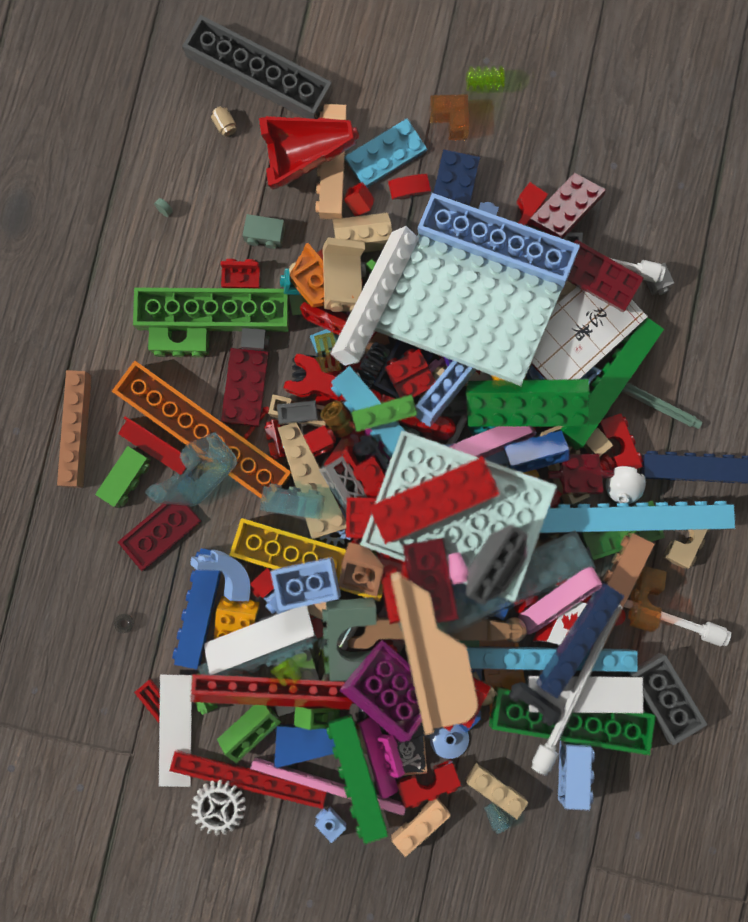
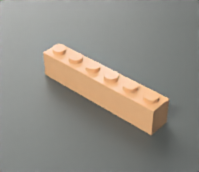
(331, 174)

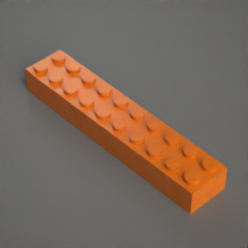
(191, 422)

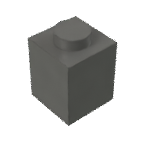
(254, 339)

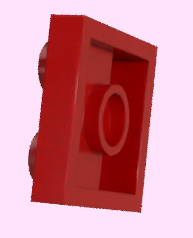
(410, 374)

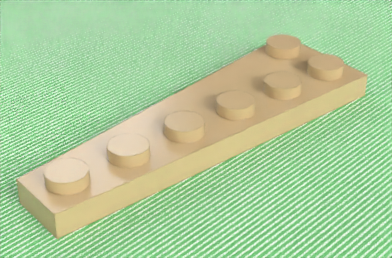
(308, 477)

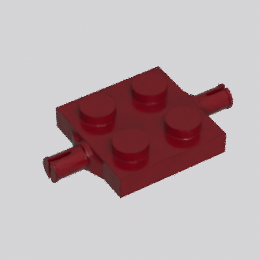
(581, 474)

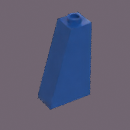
(300, 744)

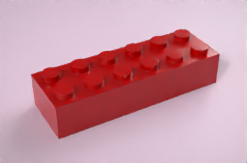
(434, 500)

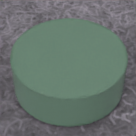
(163, 207)

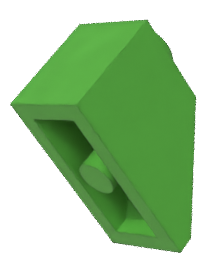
(314, 718)

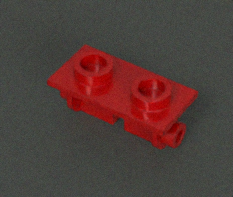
(276, 448)

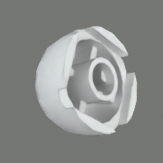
(625, 485)

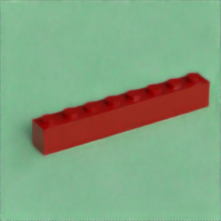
(268, 692)

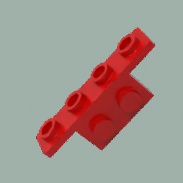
(368, 472)

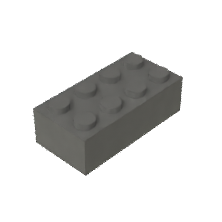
(668, 699)

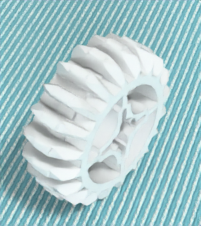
(204, 817)

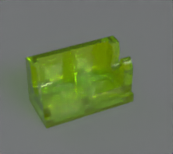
(286, 669)

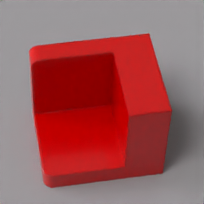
(359, 199)

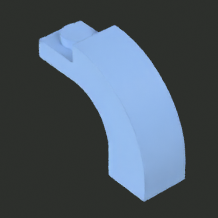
(236, 578)

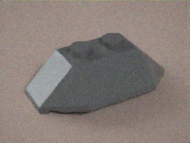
(496, 564)

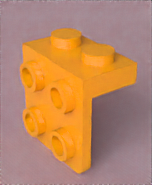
(234, 616)

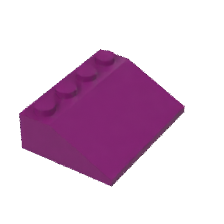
(386, 692)

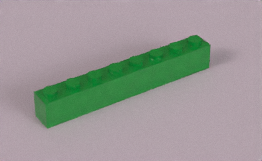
(614, 379)

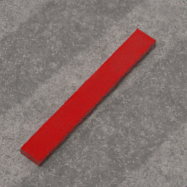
(246, 779)

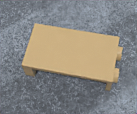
(342, 273)

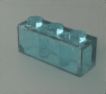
(292, 501)

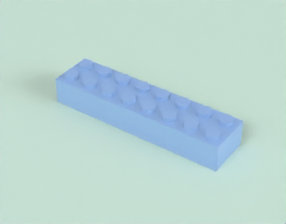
(498, 239)

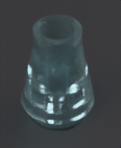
(497, 819)

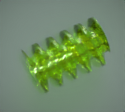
(487, 77)

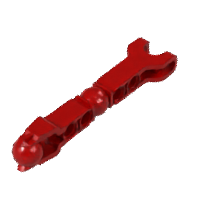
(320, 383)

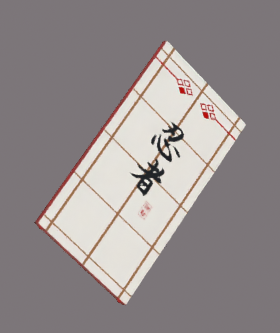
(581, 335)

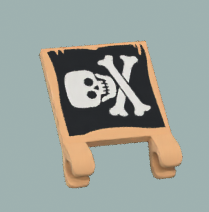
(413, 757)

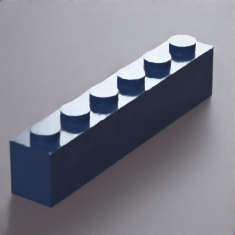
(695, 468)
(579, 640)

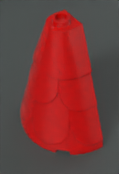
(302, 145)

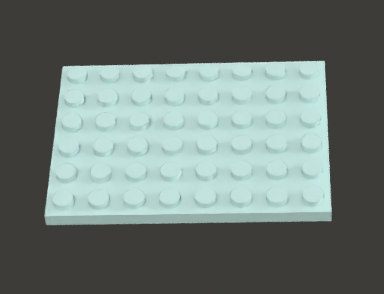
(469, 309)
(521, 503)

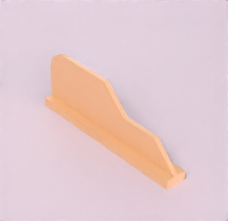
(436, 661)

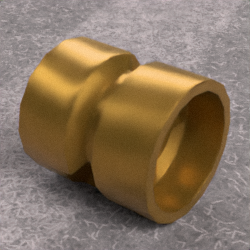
(338, 419)

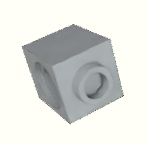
(663, 286)

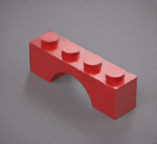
(530, 202)

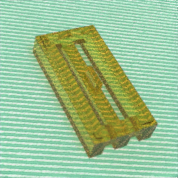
(324, 336)

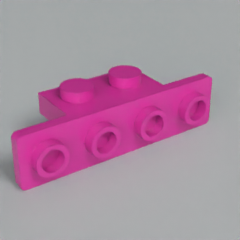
(382, 756)

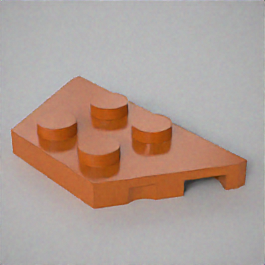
(308, 276)

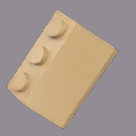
(370, 229)

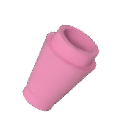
(458, 568)

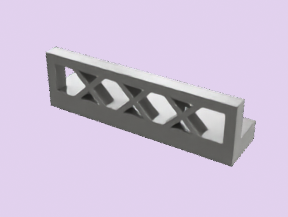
(338, 486)

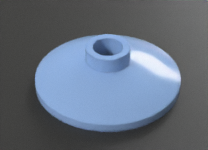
(446, 749)

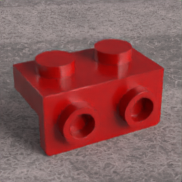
(240, 274)

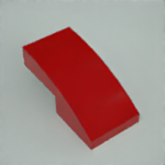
(409, 185)

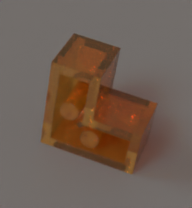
(451, 110)

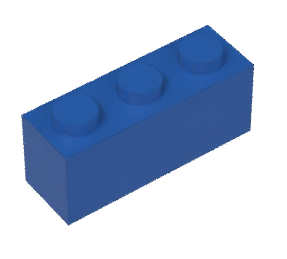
(537, 452)

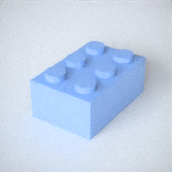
(305, 584)
(575, 775)

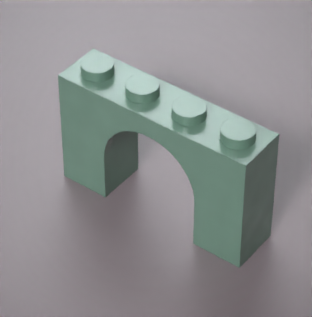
(339, 617)

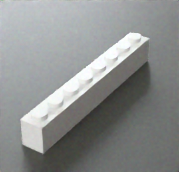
(375, 296)

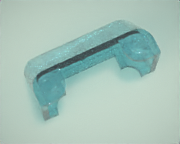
(207, 464)

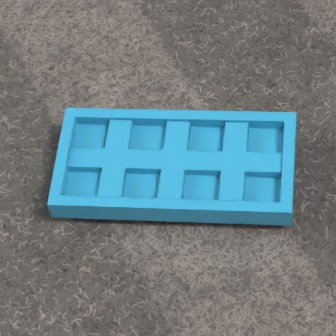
(385, 153)

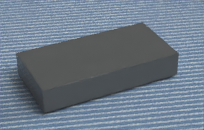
(297, 412)

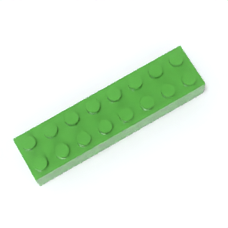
(211, 309)

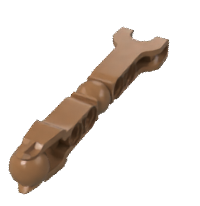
(487, 630)

